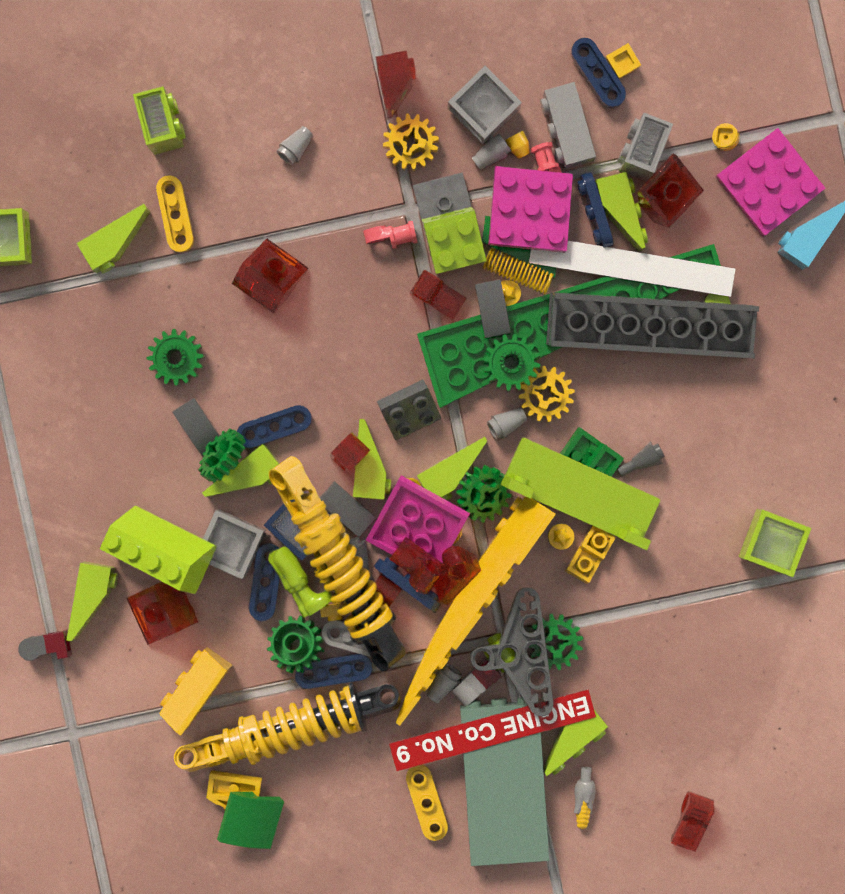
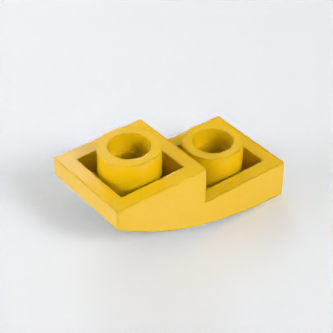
(590, 554)

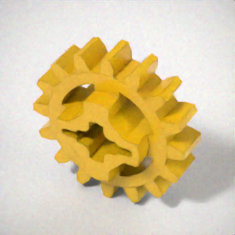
(400, 139)
(543, 405)

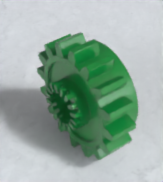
(507, 349)
(163, 351)
(283, 639)

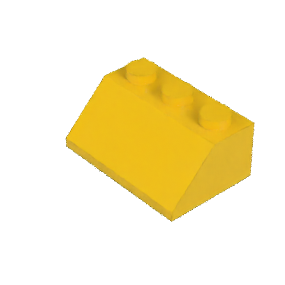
(193, 689)

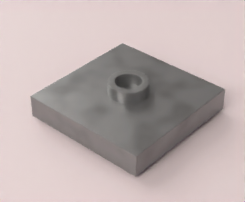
(441, 195)

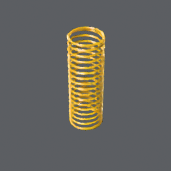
(487, 263)

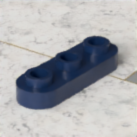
(596, 62)
(595, 210)
(286, 423)
(390, 570)
(260, 593)
(347, 671)

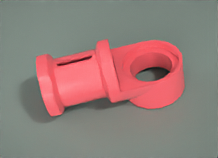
(549, 164)
(397, 235)

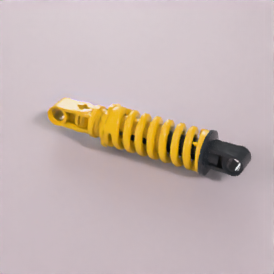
(329, 542)
(289, 728)

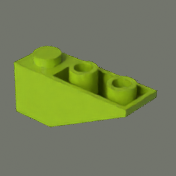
(619, 207)
(571, 742)

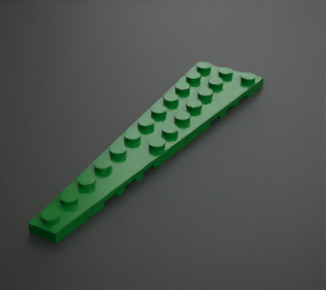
(457, 349)

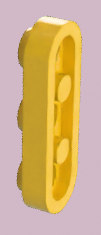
(169, 204)
(426, 790)

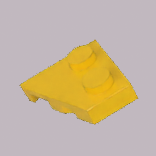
(222, 783)

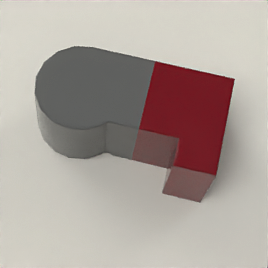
(44, 644)

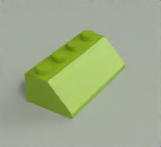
(159, 549)

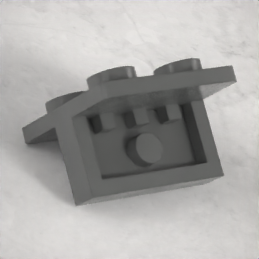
(409, 409)

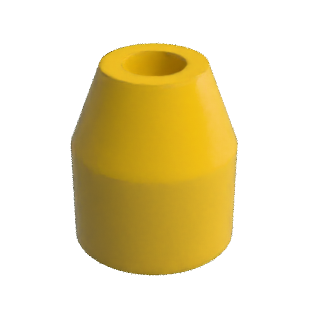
(518, 144)

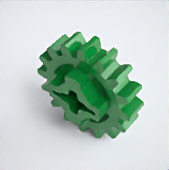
(222, 455)
(483, 493)
(567, 639)

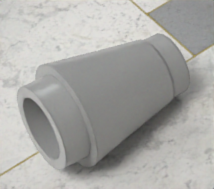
(294, 146)
(492, 152)
(505, 423)
(444, 683)

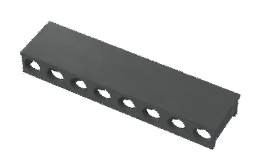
(651, 325)

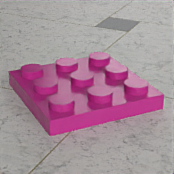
(770, 182)
(530, 209)
(419, 517)

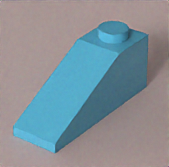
(806, 240)

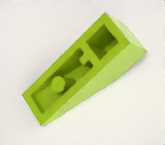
(110, 242)
(370, 472)
(249, 473)
(445, 475)
(91, 591)

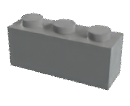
(568, 126)

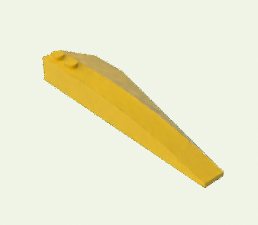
(508, 547)

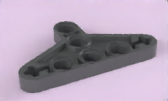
(519, 640)

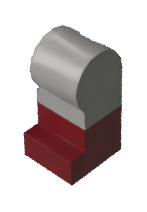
(475, 683)

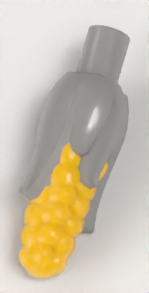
(584, 797)

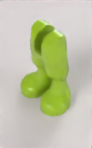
(295, 582)

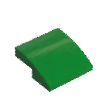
(591, 452)
(250, 820)

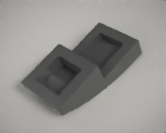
(492, 309)
(196, 424)
(350, 510)

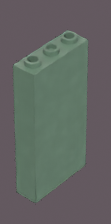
(505, 794)

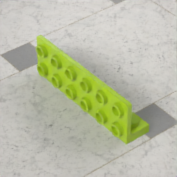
(581, 492)

